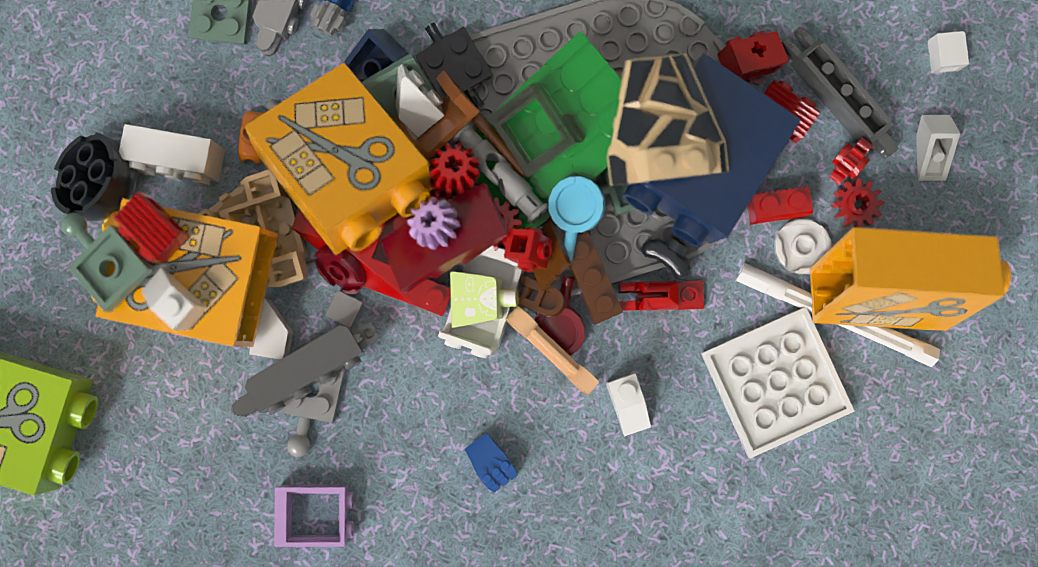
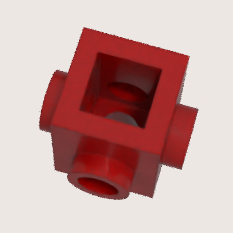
(528, 248)

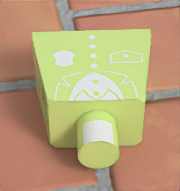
(478, 298)

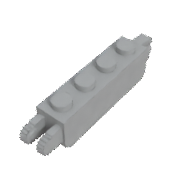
(276, 22)

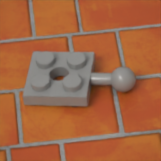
(321, 407)

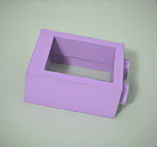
(283, 516)

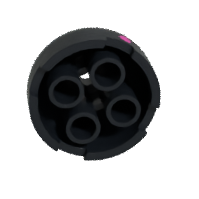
(92, 178)

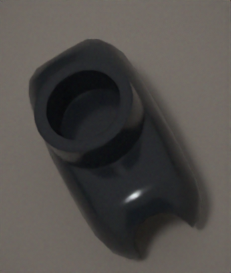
(670, 254)

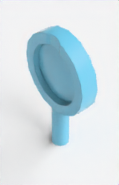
(576, 207)

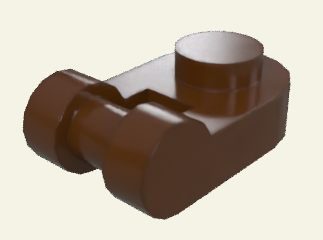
(547, 302)

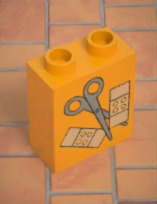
(341, 159)
(220, 265)
(907, 279)

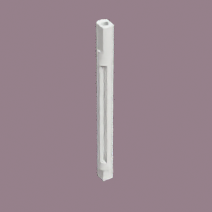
(798, 297)

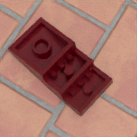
(479, 230)

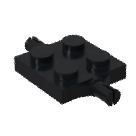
(458, 58)

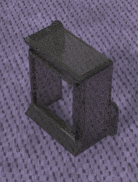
(565, 125)

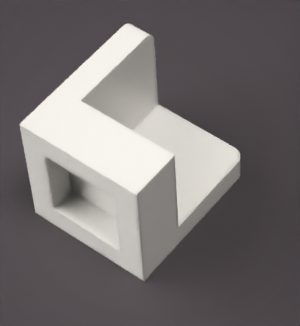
(948, 52)

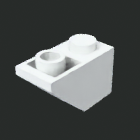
(414, 103)
(273, 334)

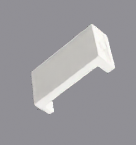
(486, 336)

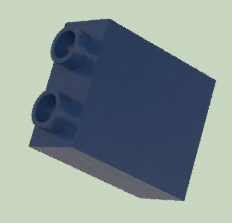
(754, 136)

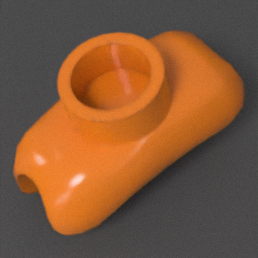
(245, 147)

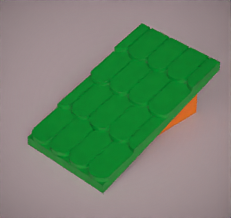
(581, 87)

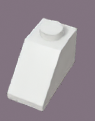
(936, 146)
(172, 301)
(629, 404)

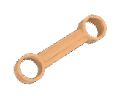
(531, 331)

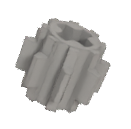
(328, 18)

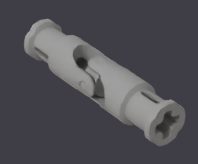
(511, 184)

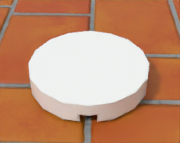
(795, 252)

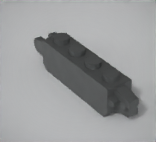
(841, 92)
(305, 368)

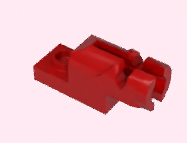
(662, 295)

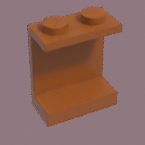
(457, 113)

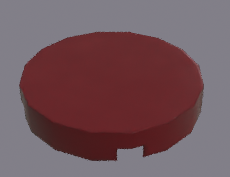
(340, 270)

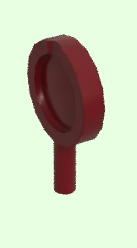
(566, 328)

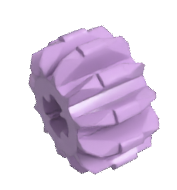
(433, 223)

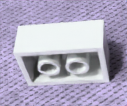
(172, 154)

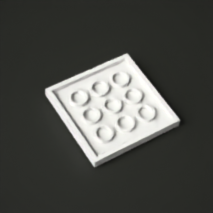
(777, 382)

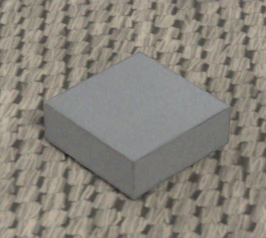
(344, 309)

